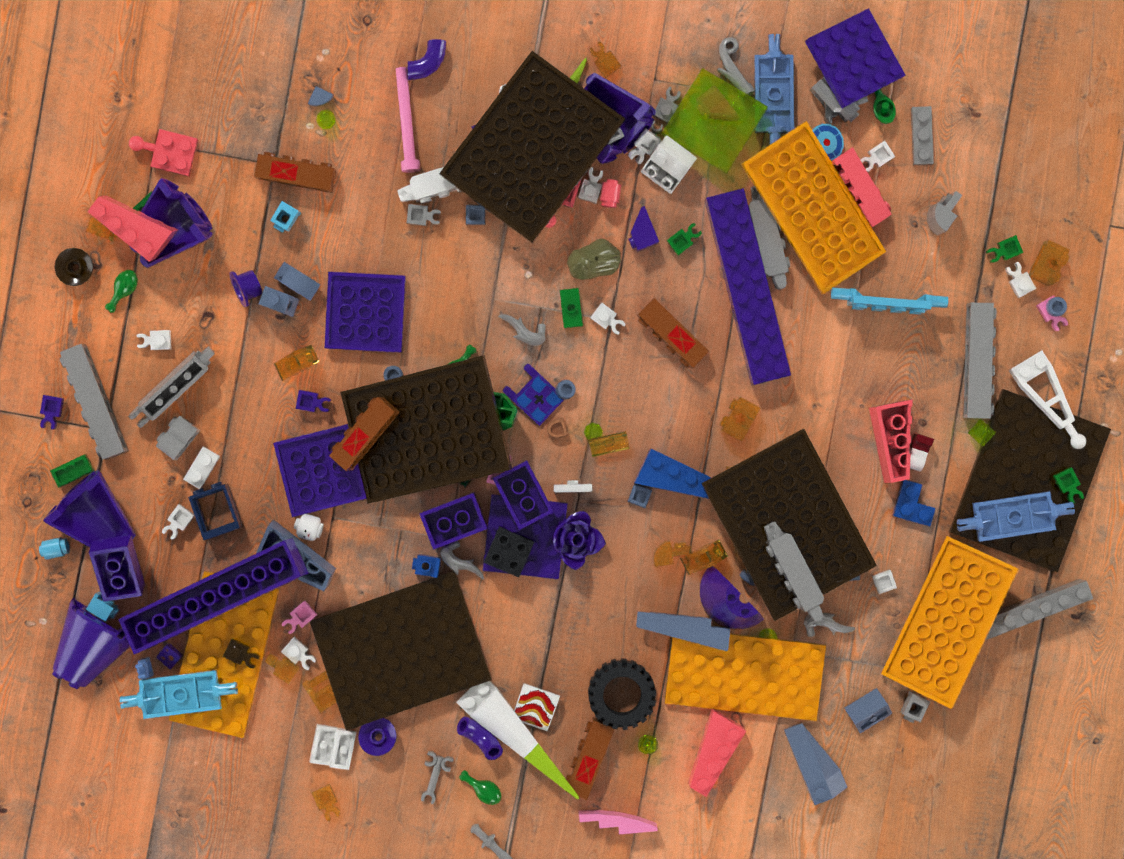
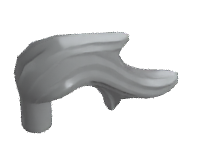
(523, 333)
(455, 563)
(826, 622)

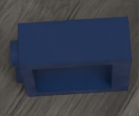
(200, 493)

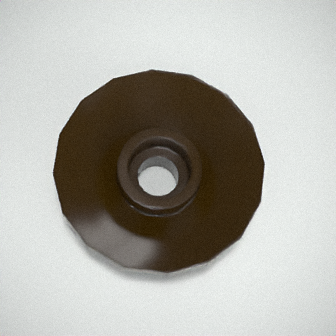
(64, 266)

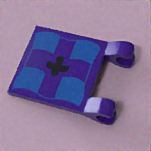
(536, 398)

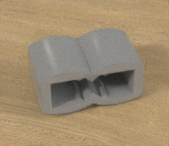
(177, 437)

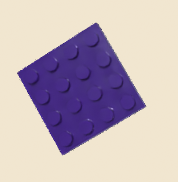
(855, 58)
(365, 312)
(312, 476)
(542, 559)

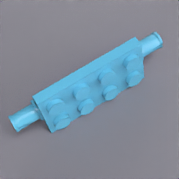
(895, 305)
(179, 694)

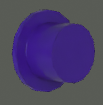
(245, 286)

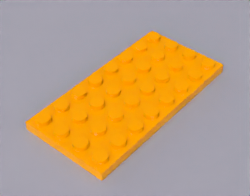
(813, 207)
(949, 622)
(205, 652)
(750, 677)

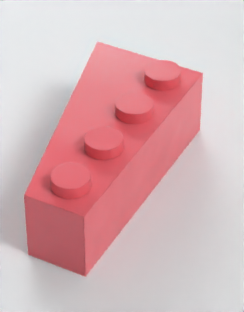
(862, 187)
(135, 228)
(893, 439)
(715, 749)

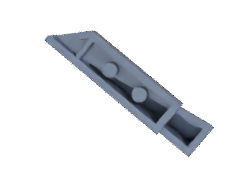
(686, 628)

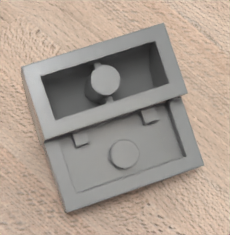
(941, 215)

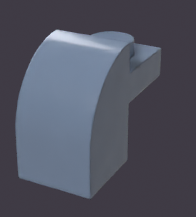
(297, 281)

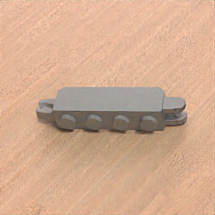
(769, 240)
(172, 386)
(795, 570)

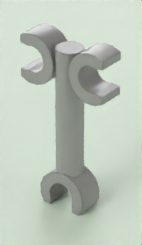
(438, 762)

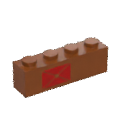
(295, 173)
(673, 333)
(364, 433)
(590, 757)

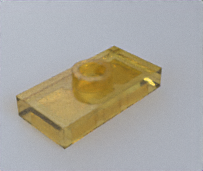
(609, 444)

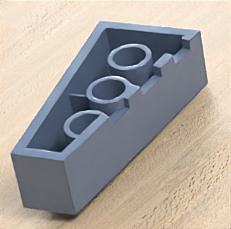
(319, 569)

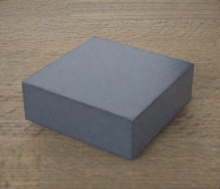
(475, 215)
(639, 496)

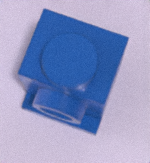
(434, 565)

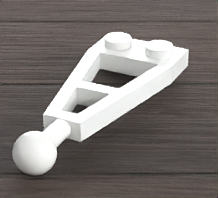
(1033, 367)

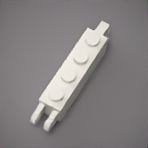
(425, 187)

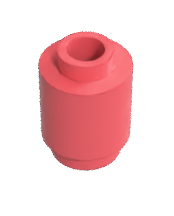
(610, 193)

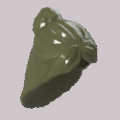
(594, 260)

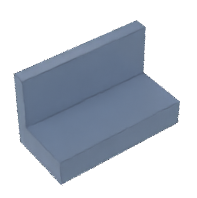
(868, 710)

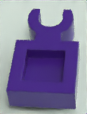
(309, 401)
(51, 408)

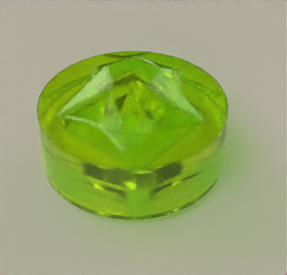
(648, 744)

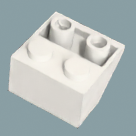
(668, 164)

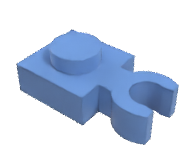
(144, 668)

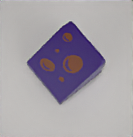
(169, 656)

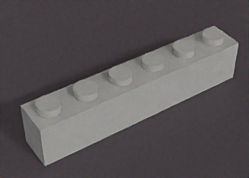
(978, 360)
(94, 401)
(1040, 606)

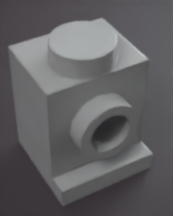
(921, 707)

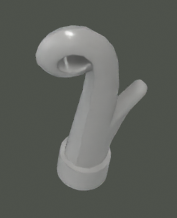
(733, 72)

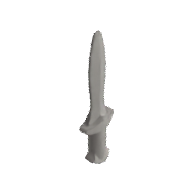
(489, 842)

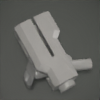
(824, 94)

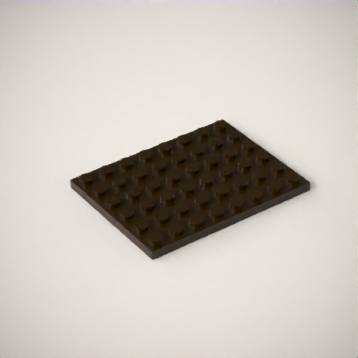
(532, 147)
(441, 435)
(1022, 462)
(796, 492)
(400, 650)

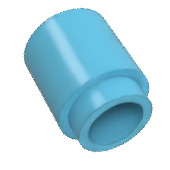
(54, 548)

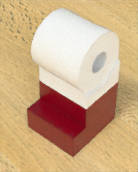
(919, 450)

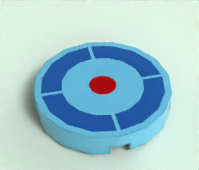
(830, 139)

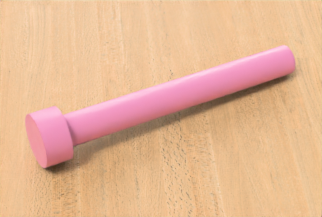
(410, 163)

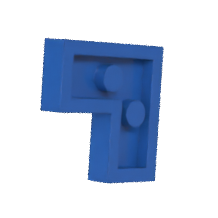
(907, 506)

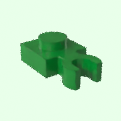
(681, 241)
(1007, 249)
(1067, 482)

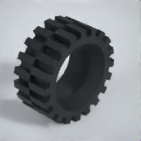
(621, 669)

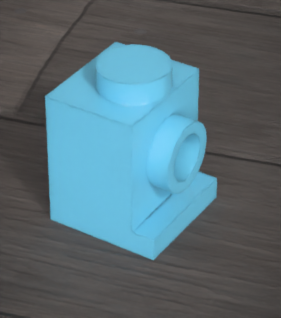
(284, 210)
(103, 610)

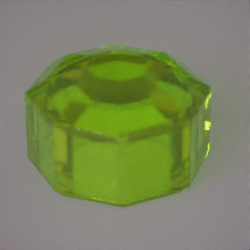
(593, 431)

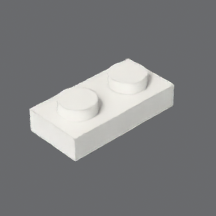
(201, 467)

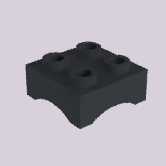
(508, 551)

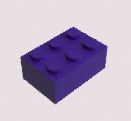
(523, 495)
(453, 520)
(117, 568)

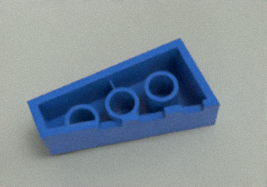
(670, 475)

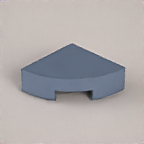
(320, 97)

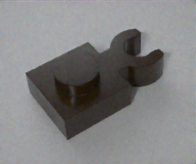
(238, 653)

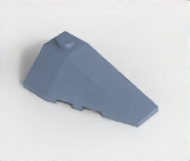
(817, 769)

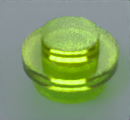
(326, 119)
(768, 633)

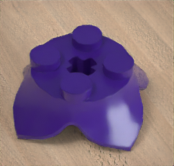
(587, 542)

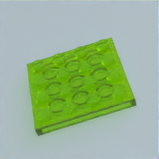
(713, 139)

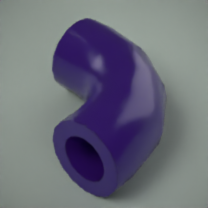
(430, 62)
(481, 737)

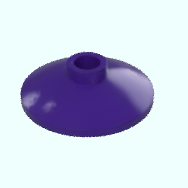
(368, 734)

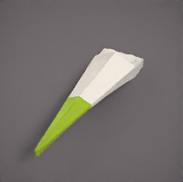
(495, 714)

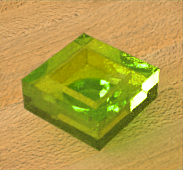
(981, 432)

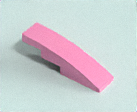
(625, 822)

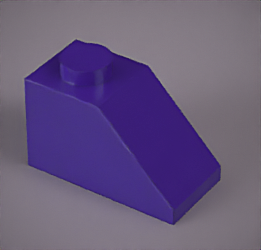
(643, 232)

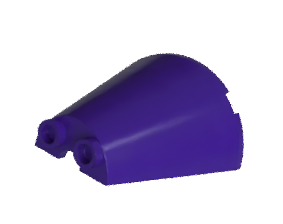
(634, 110)
(176, 211)
(90, 512)
(722, 602)
(86, 646)

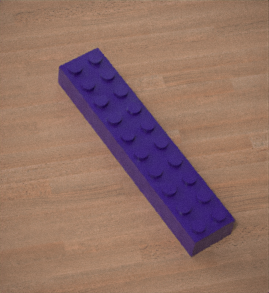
(747, 286)
(213, 596)

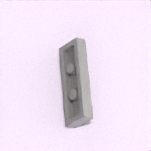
(922, 135)

